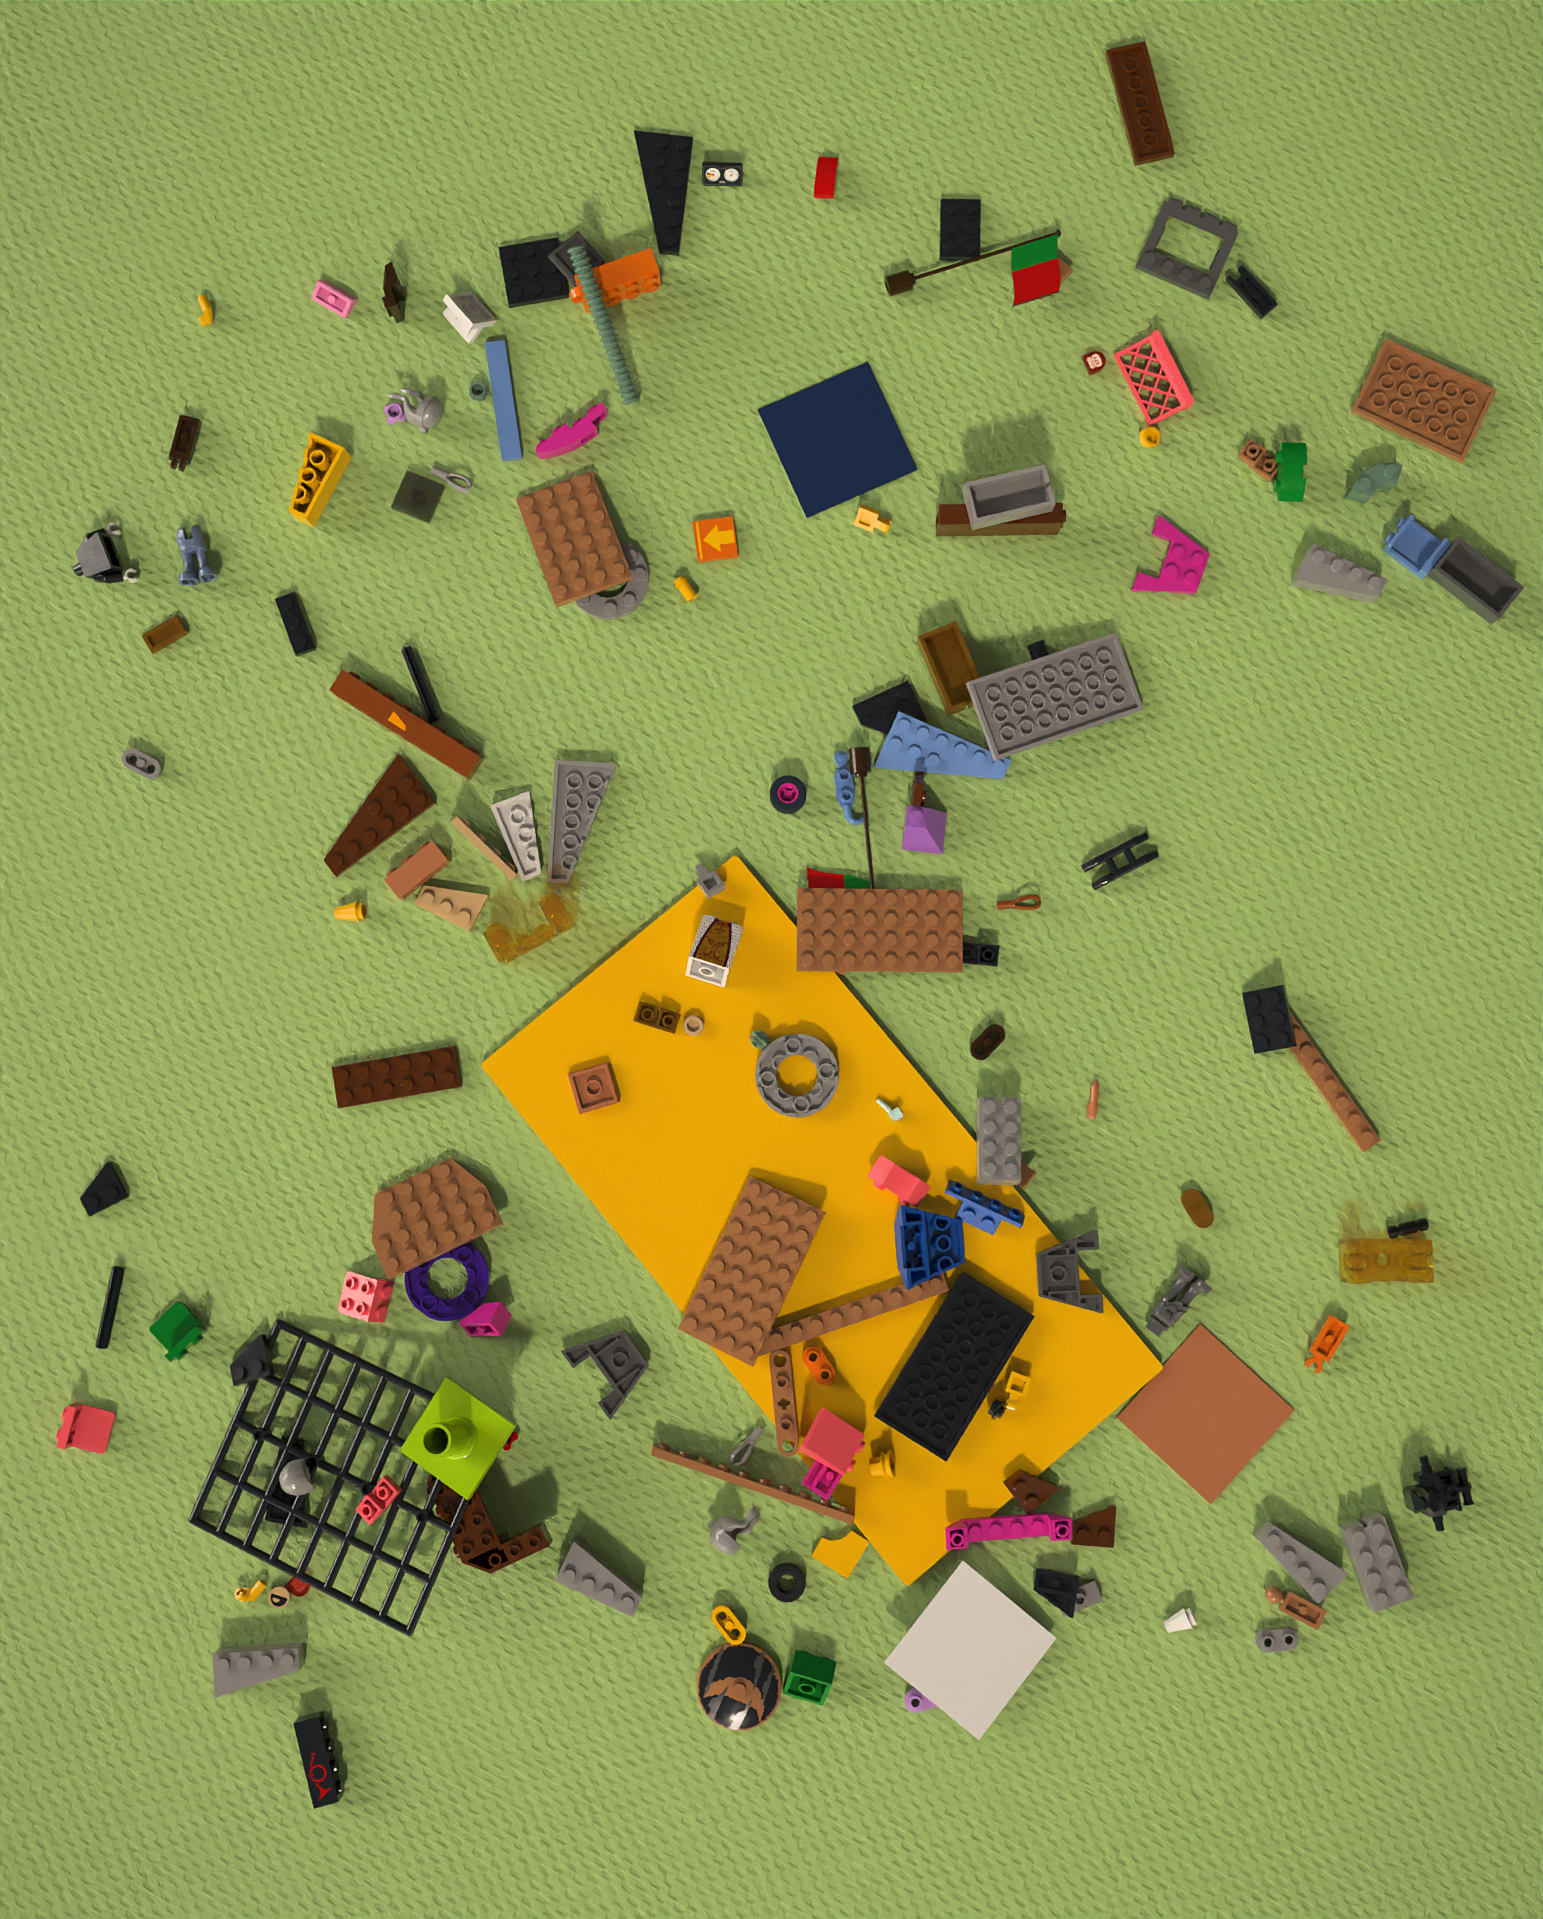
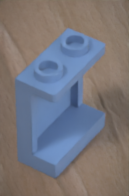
(1415, 547)

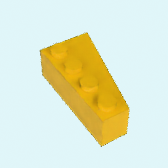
(318, 478)

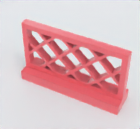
(1171, 373)

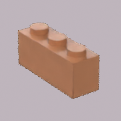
(416, 870)

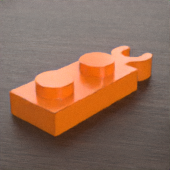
(1326, 1342)

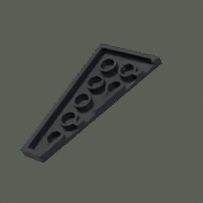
(665, 171)

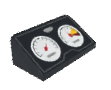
(722, 174)

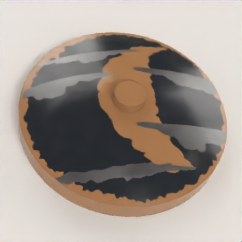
(739, 1686)

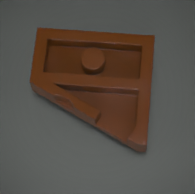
(918, 794)
(1029, 1489)
(1095, 1529)

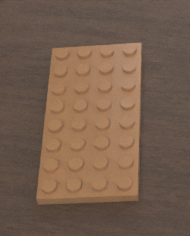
(879, 930)
(751, 1271)

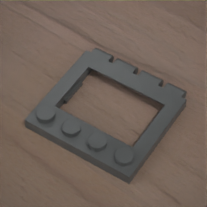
(1179, 273)

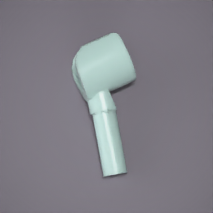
(895, 1114)

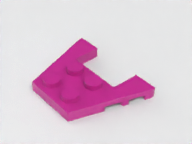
(1182, 564)

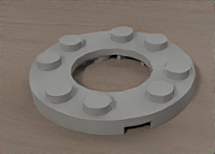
(626, 601)
(767, 1072)

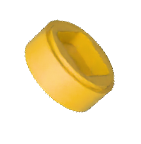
(1150, 437)

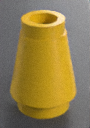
(353, 911)

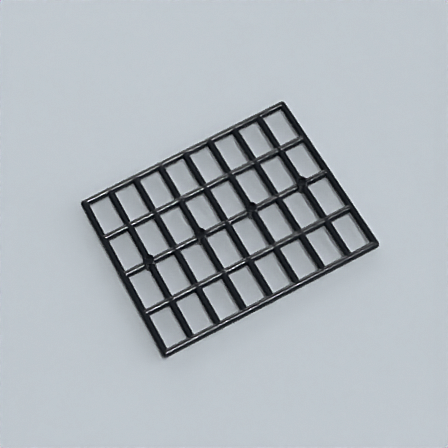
(318, 1460)

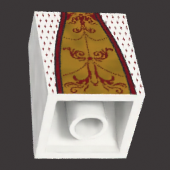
(714, 950)

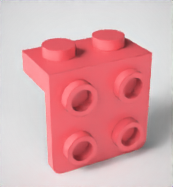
(365, 1297)
(85, 1428)

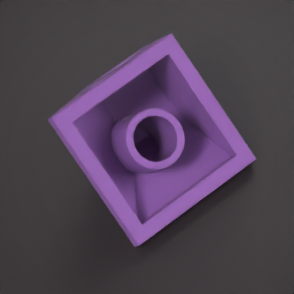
(924, 830)

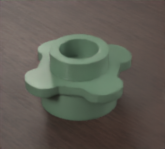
(759, 1039)

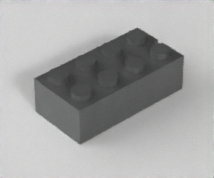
(1475, 580)

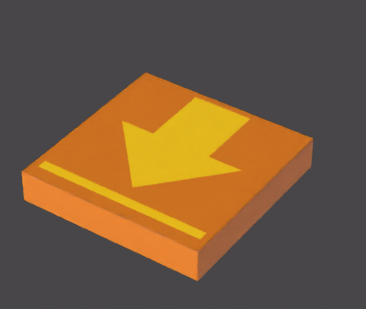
(715, 539)

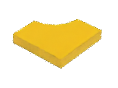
(841, 1553)

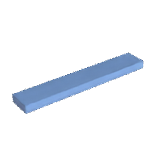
(503, 400)

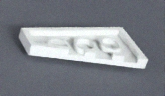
(517, 828)

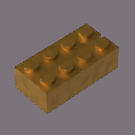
(949, 666)

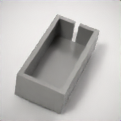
(1008, 497)
(998, 1141)
(1375, 1562)

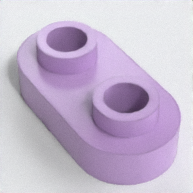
(924, 1702)

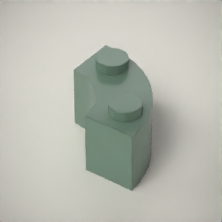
(1376, 479)

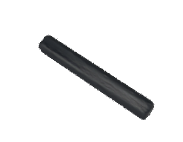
(420, 684)
(109, 1307)

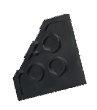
(880, 710)

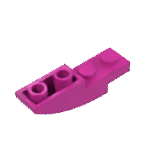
(568, 439)

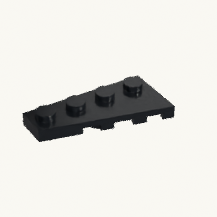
(276, 1514)

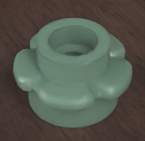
(478, 386)

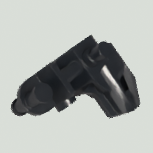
(1437, 1492)

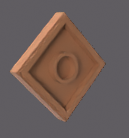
(593, 1088)

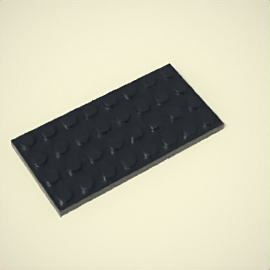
(954, 1366)

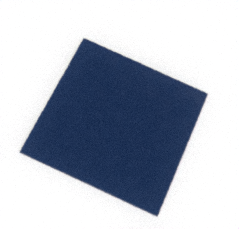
(837, 440)

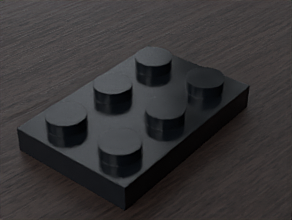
(959, 229)
(1269, 1019)

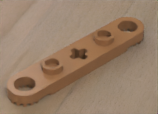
(784, 1418)

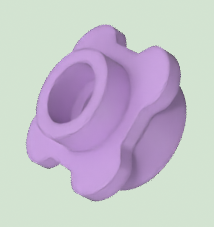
(394, 407)

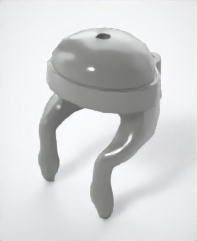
(428, 411)
(726, 1529)

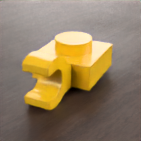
(869, 519)
(1017, 1387)

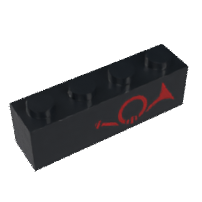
(318, 1759)

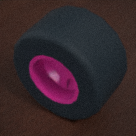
(790, 788)

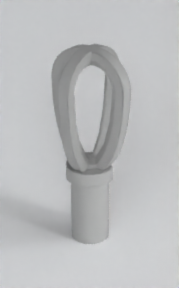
(445, 475)
(749, 1440)

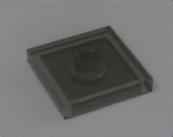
(418, 497)

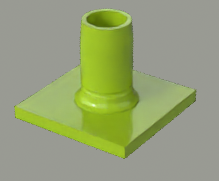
(458, 1438)

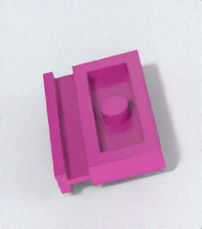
(821, 1480)

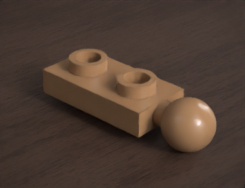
(1296, 1606)

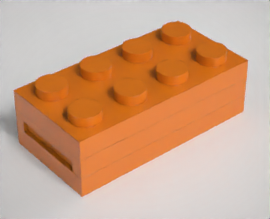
(622, 279)

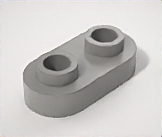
(142, 764)
(1277, 1639)

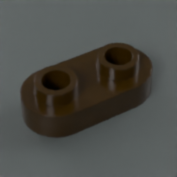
(987, 1042)

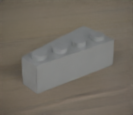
(1337, 576)
(1305, 1566)
(249, 1665)

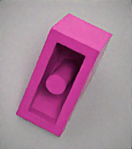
(487, 1320)

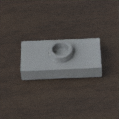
(1086, 1596)

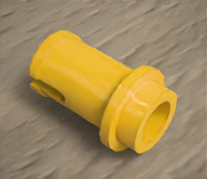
(685, 588)

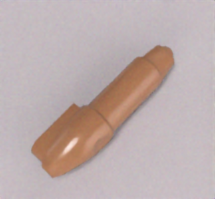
(1092, 1107)

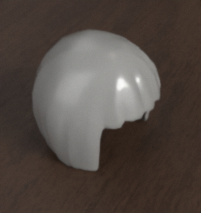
(296, 1478)

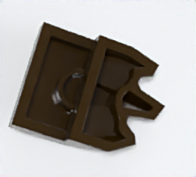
(393, 293)

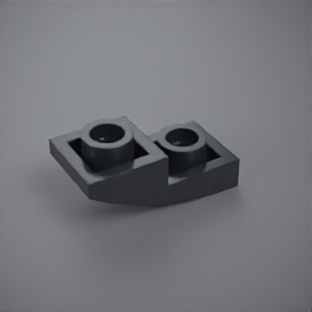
(980, 954)

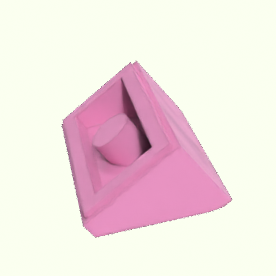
(334, 298)

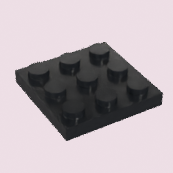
(530, 273)

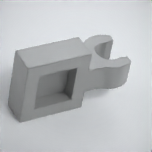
(709, 882)

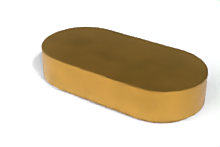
(1197, 1208)

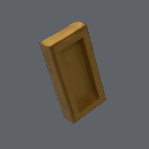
(165, 634)

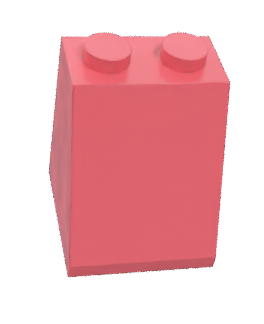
(832, 1442)

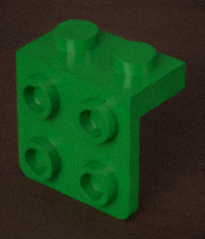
(178, 1331)

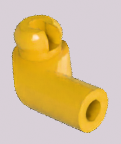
(206, 307)
(250, 1594)

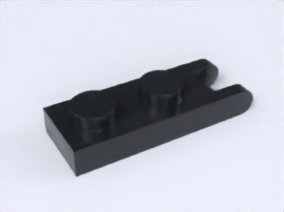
(1252, 293)

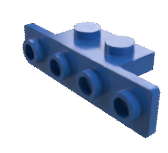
(982, 1211)

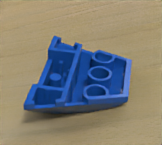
(926, 1244)

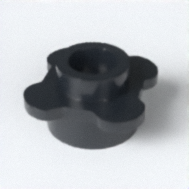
(997, 1409)

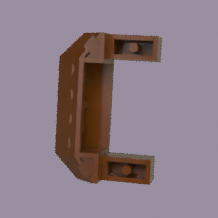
(476, 1537)

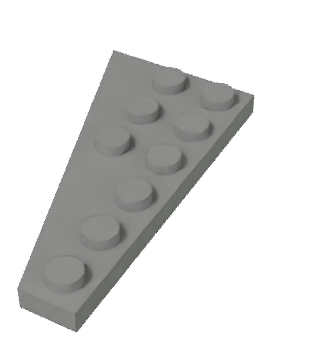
(575, 803)

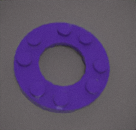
(458, 1307)

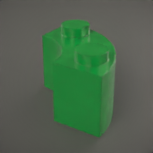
(1290, 481)

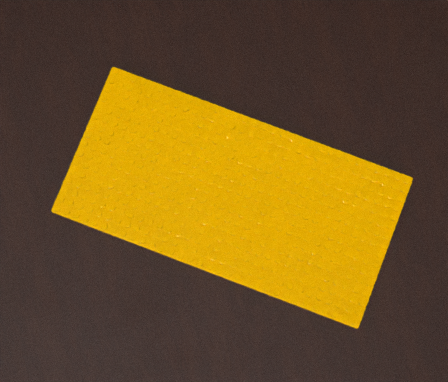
(695, 1130)

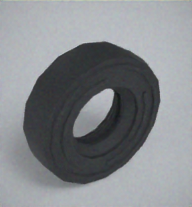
(796, 1591)

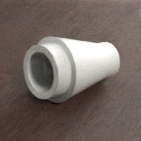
(1181, 1620)

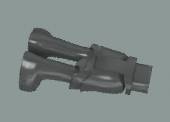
(1168, 1309)

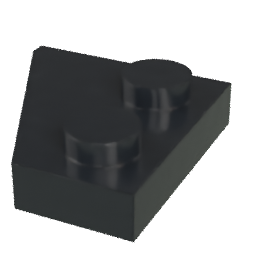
(103, 1191)
(252, 1363)
(1058, 1589)

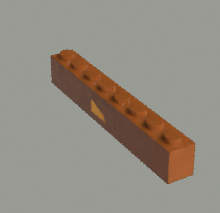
(406, 725)

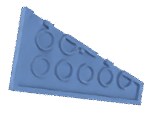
(927, 748)

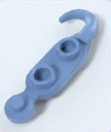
(845, 787)

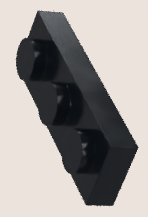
(295, 624)

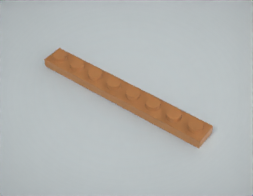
(1332, 1090)

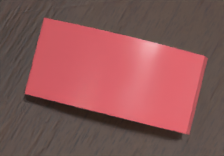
(378, 1500)

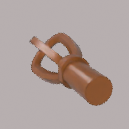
(1013, 903)

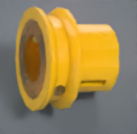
(883, 1465)

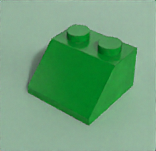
(809, 1677)

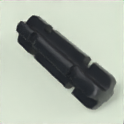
(1407, 1228)

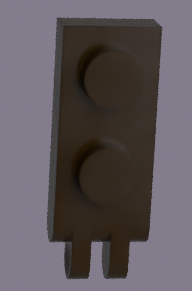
(184, 442)

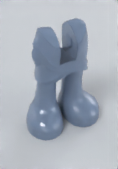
(189, 548)

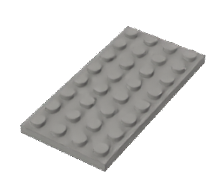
(1054, 696)

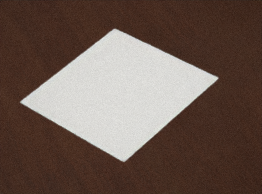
(970, 1650)

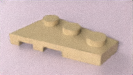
(452, 905)

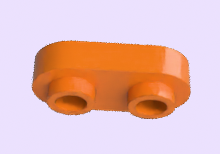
(819, 1365)

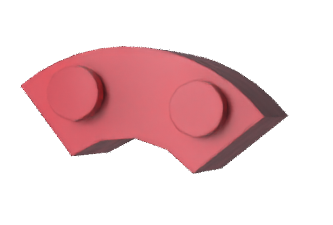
(899, 1181)

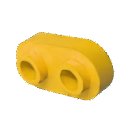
(727, 1624)

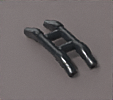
(1116, 873)

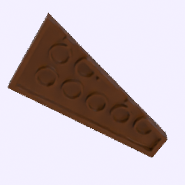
(387, 810)

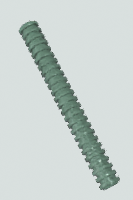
(603, 324)

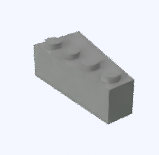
(598, 1579)

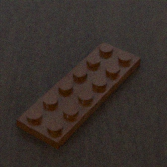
(1139, 103)
(396, 1077)

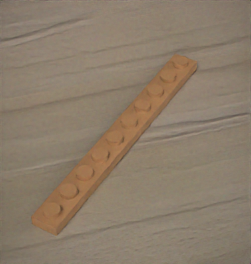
(851, 1313)
(745, 1480)

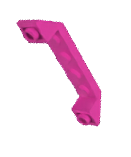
(1008, 1527)

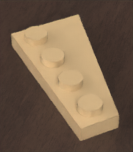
(478, 840)

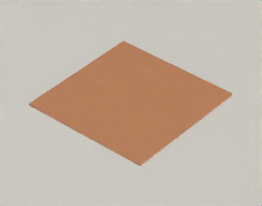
(1205, 1414)

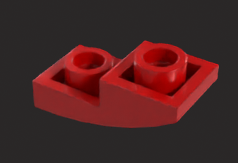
(825, 177)

